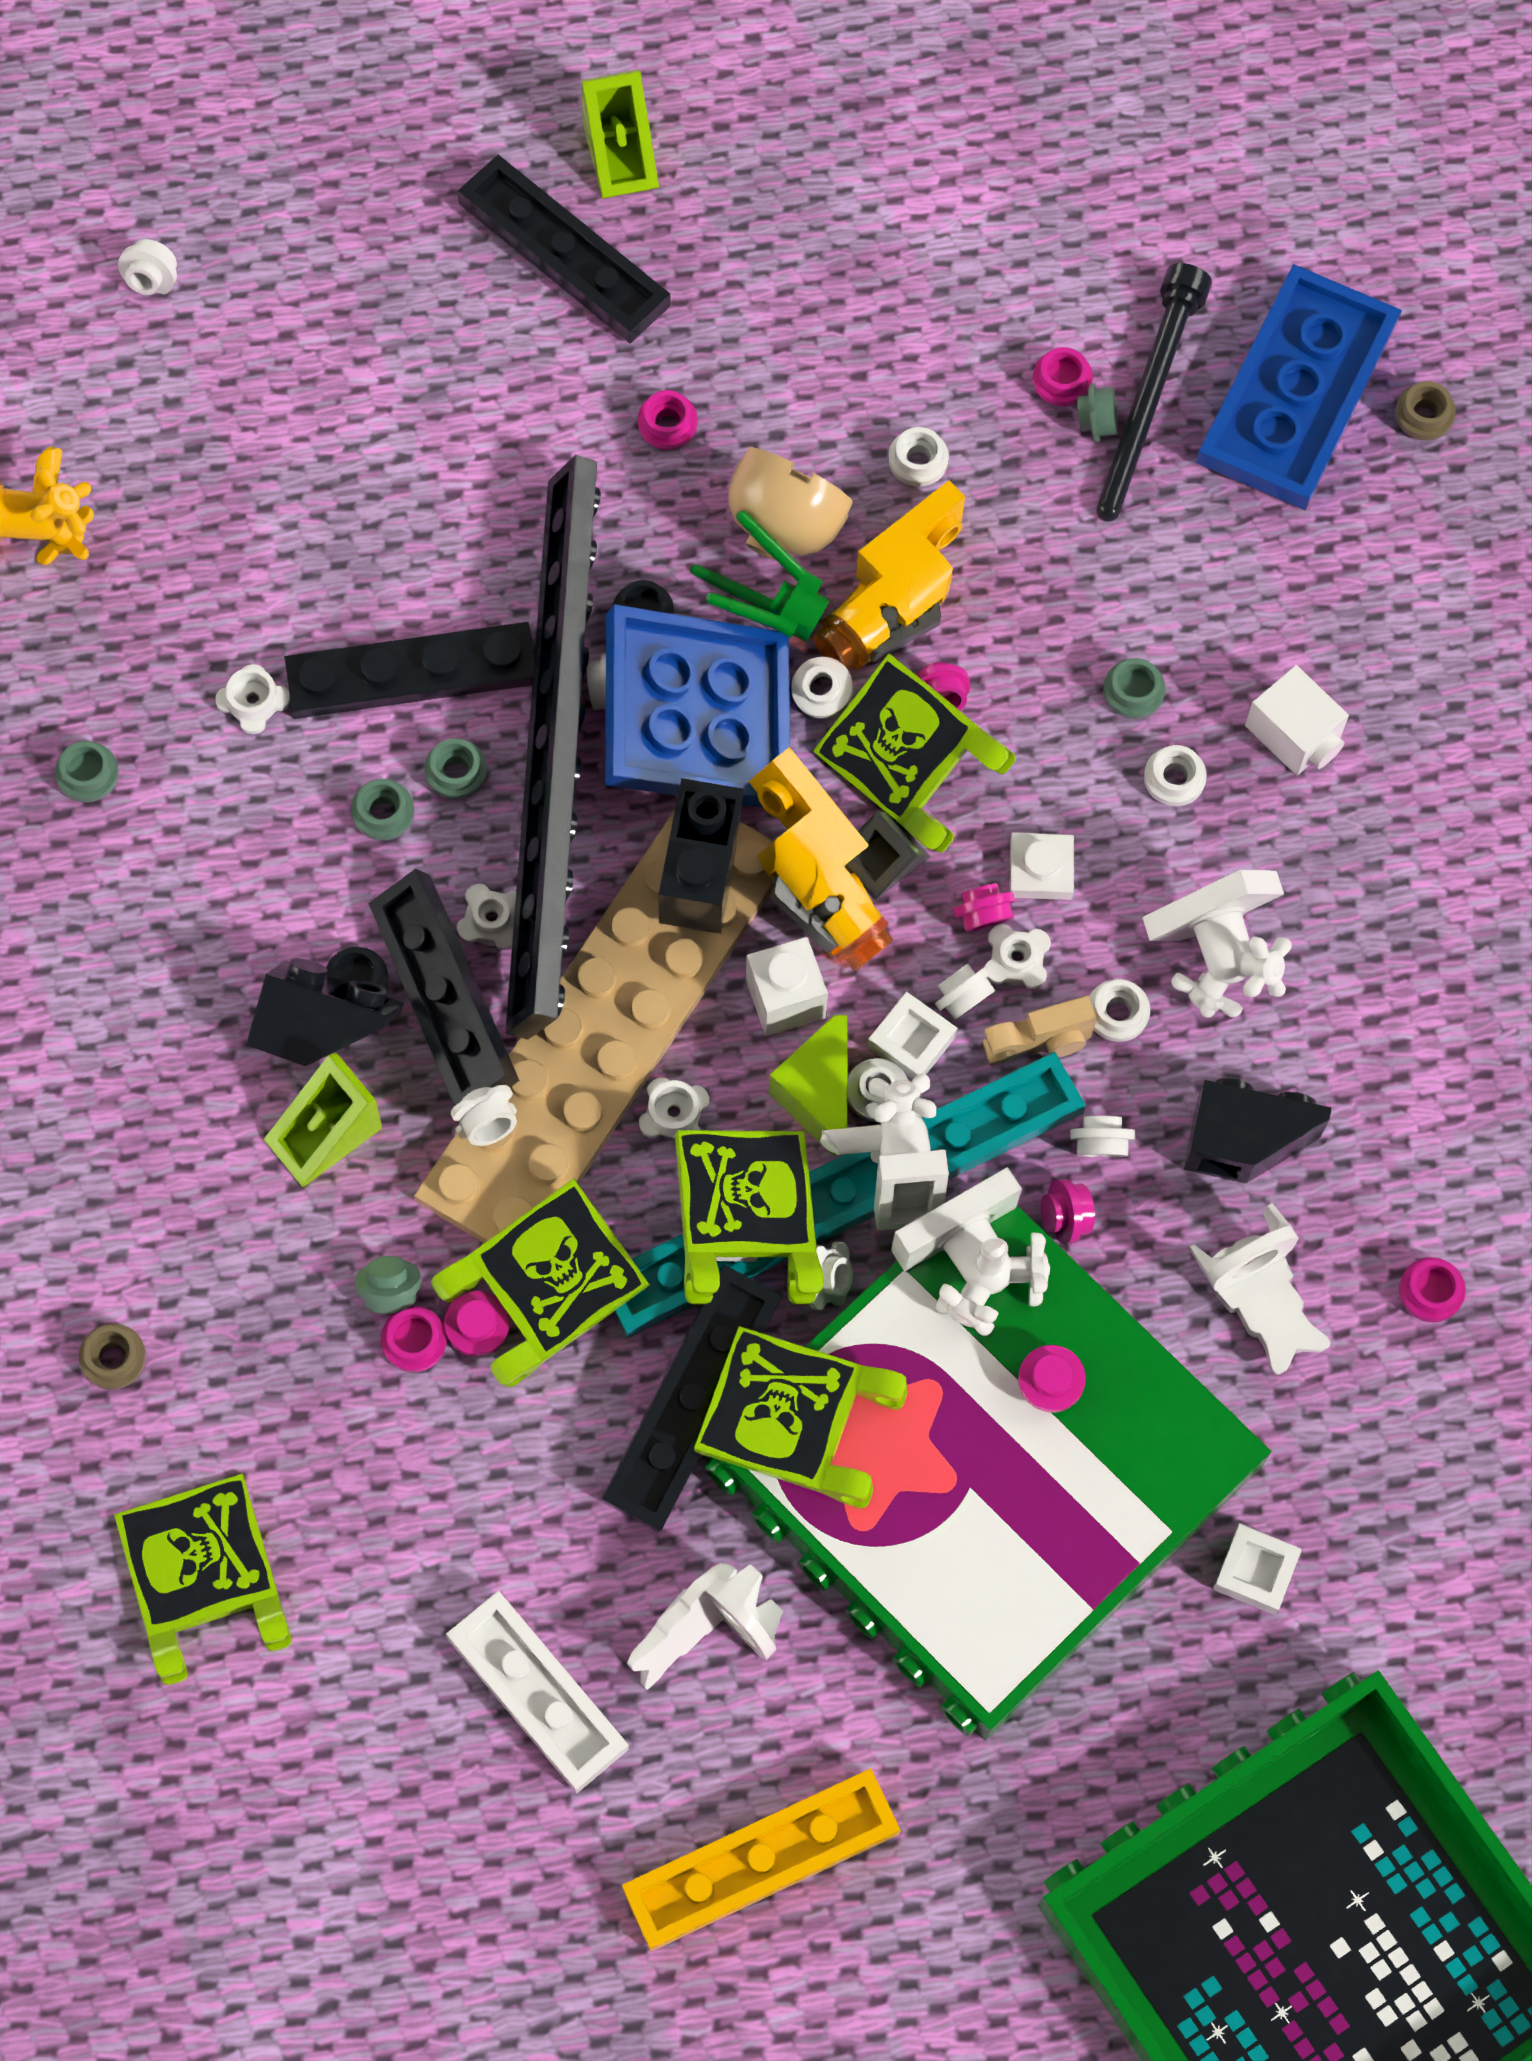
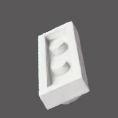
(537, 1692)

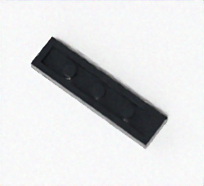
(564, 248)
(410, 670)
(441, 987)
(664, 1442)

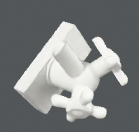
(1217, 921)
(908, 1174)
(980, 1256)

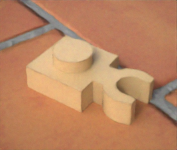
(1050, 1029)

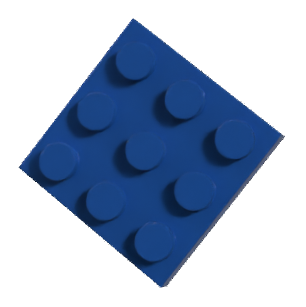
(692, 701)

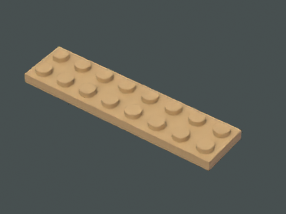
(584, 1070)

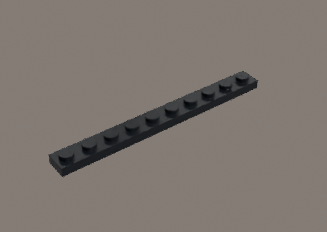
(551, 760)

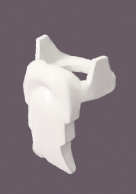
(1256, 1284)
(697, 1610)

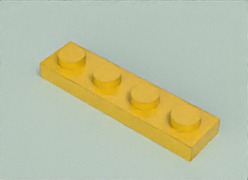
(760, 1859)

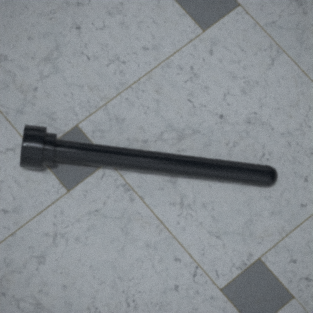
(1183, 292)

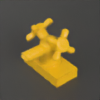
(47, 511)

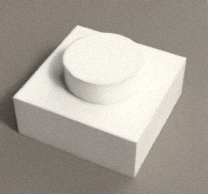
(1042, 866)
(912, 1036)
(1257, 1569)

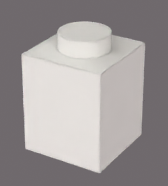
(1298, 722)
(786, 986)

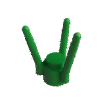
(794, 608)

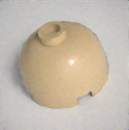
(793, 508)

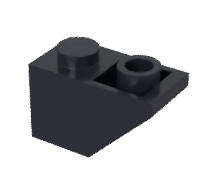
(700, 856)
(312, 1015)
(1248, 1131)

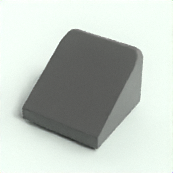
(889, 857)

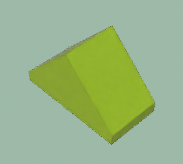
(619, 133)
(815, 1080)
(324, 1121)

